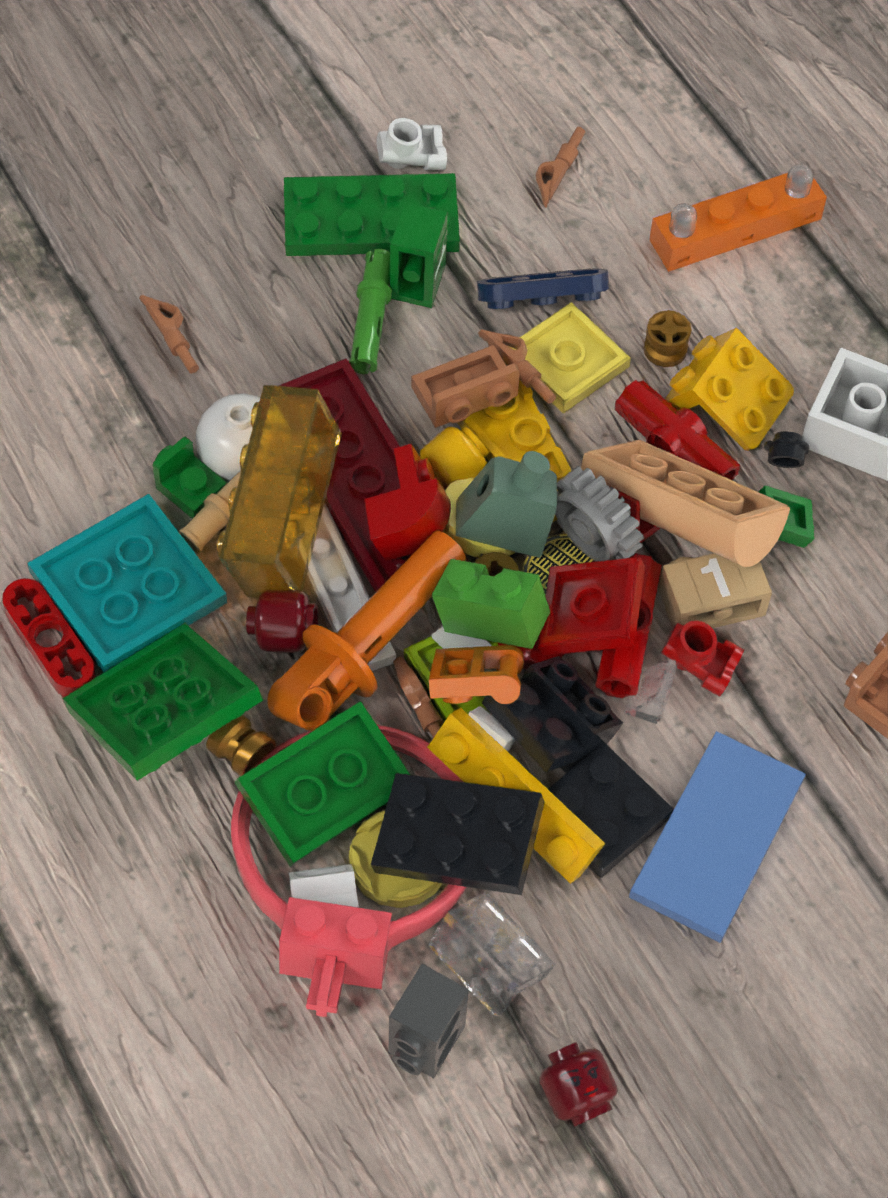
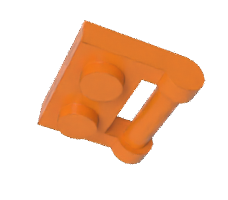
(461, 673)

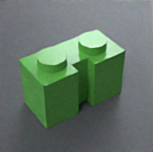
(491, 608)

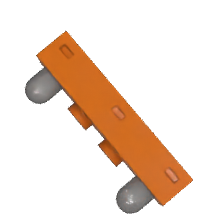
(737, 218)

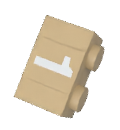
(713, 591)

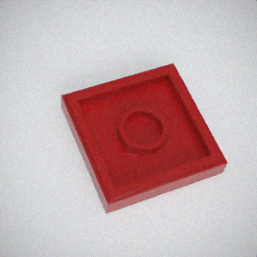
(592, 606)

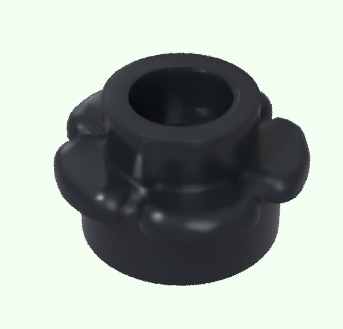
(787, 450)

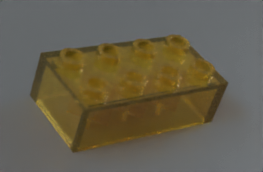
(279, 491)

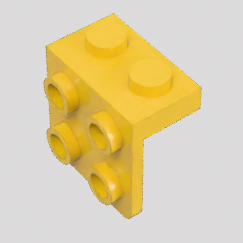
(733, 387)

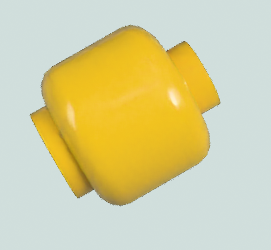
(455, 455)

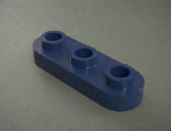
(543, 287)

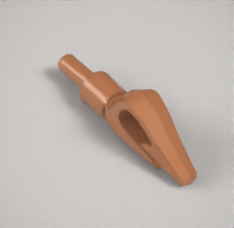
(558, 167)
(170, 329)
(528, 373)
(418, 697)

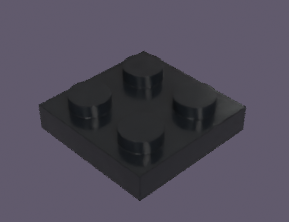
(612, 804)

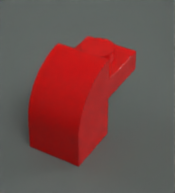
(409, 515)

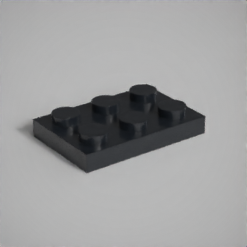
(458, 833)

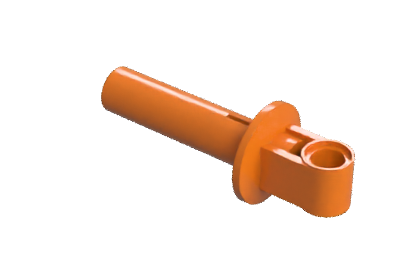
(338, 661)

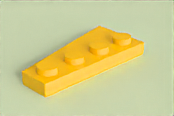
(517, 429)

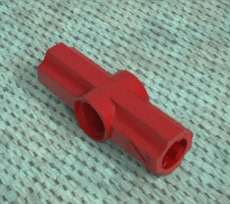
(672, 429)
(622, 667)

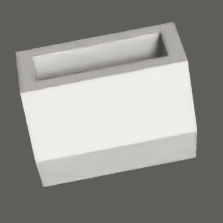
(325, 885)

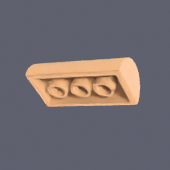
(692, 500)

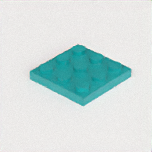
(127, 582)

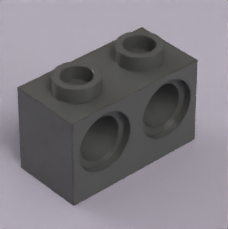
(427, 1022)

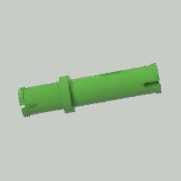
(373, 296)

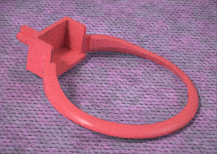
(333, 940)

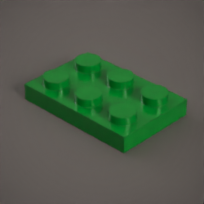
(322, 783)

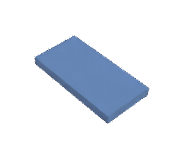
(717, 836)

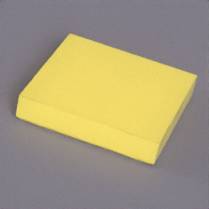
(573, 356)

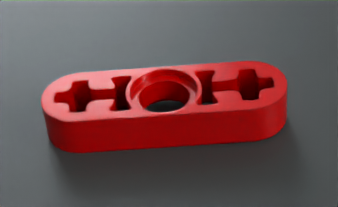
(47, 618)

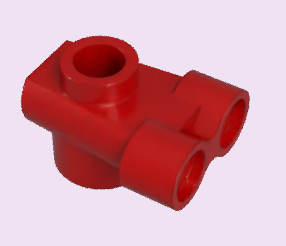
(699, 653)

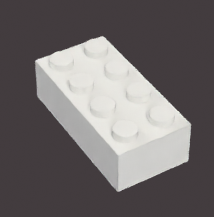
(852, 414)

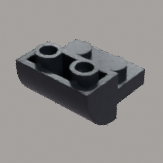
(556, 715)

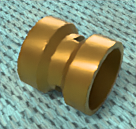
(240, 744)

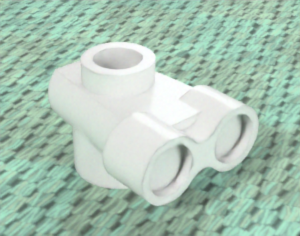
(412, 145)

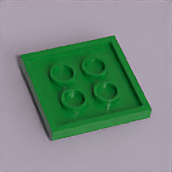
(162, 700)

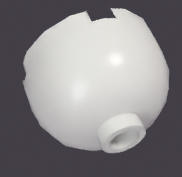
(224, 432)

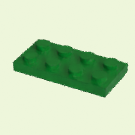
(360, 211)

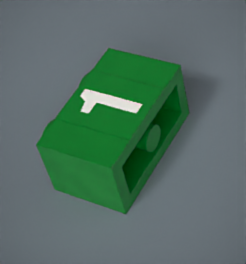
(418, 254)

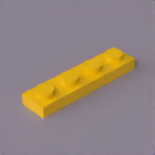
(481, 760)

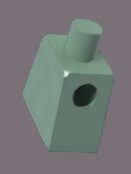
(510, 504)

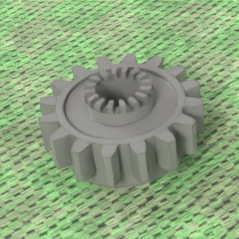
(596, 517)

